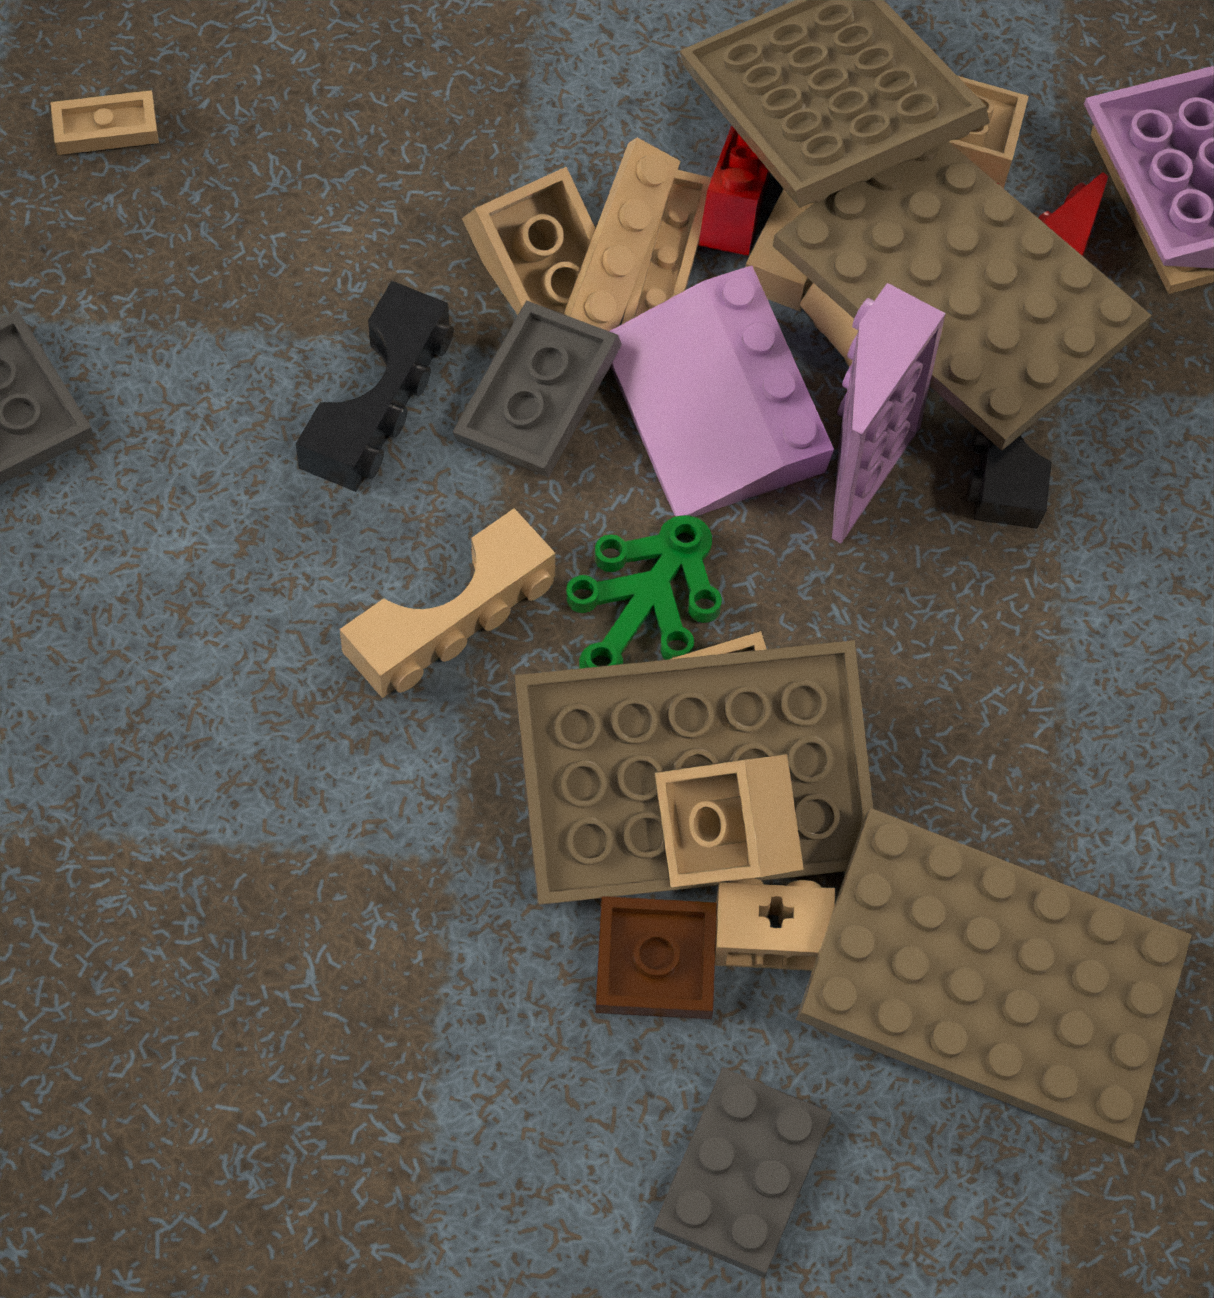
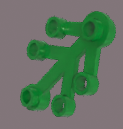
(649, 588)

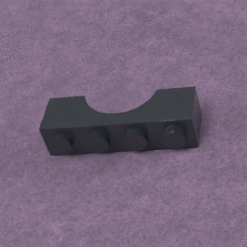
(347, 436)
(1009, 483)

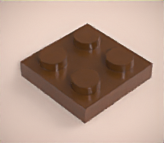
(656, 957)

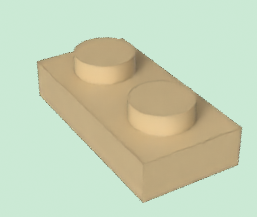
(104, 122)

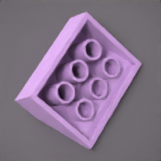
(1165, 157)
(718, 396)
(883, 396)

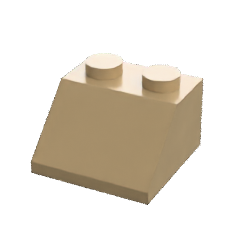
(729, 821)

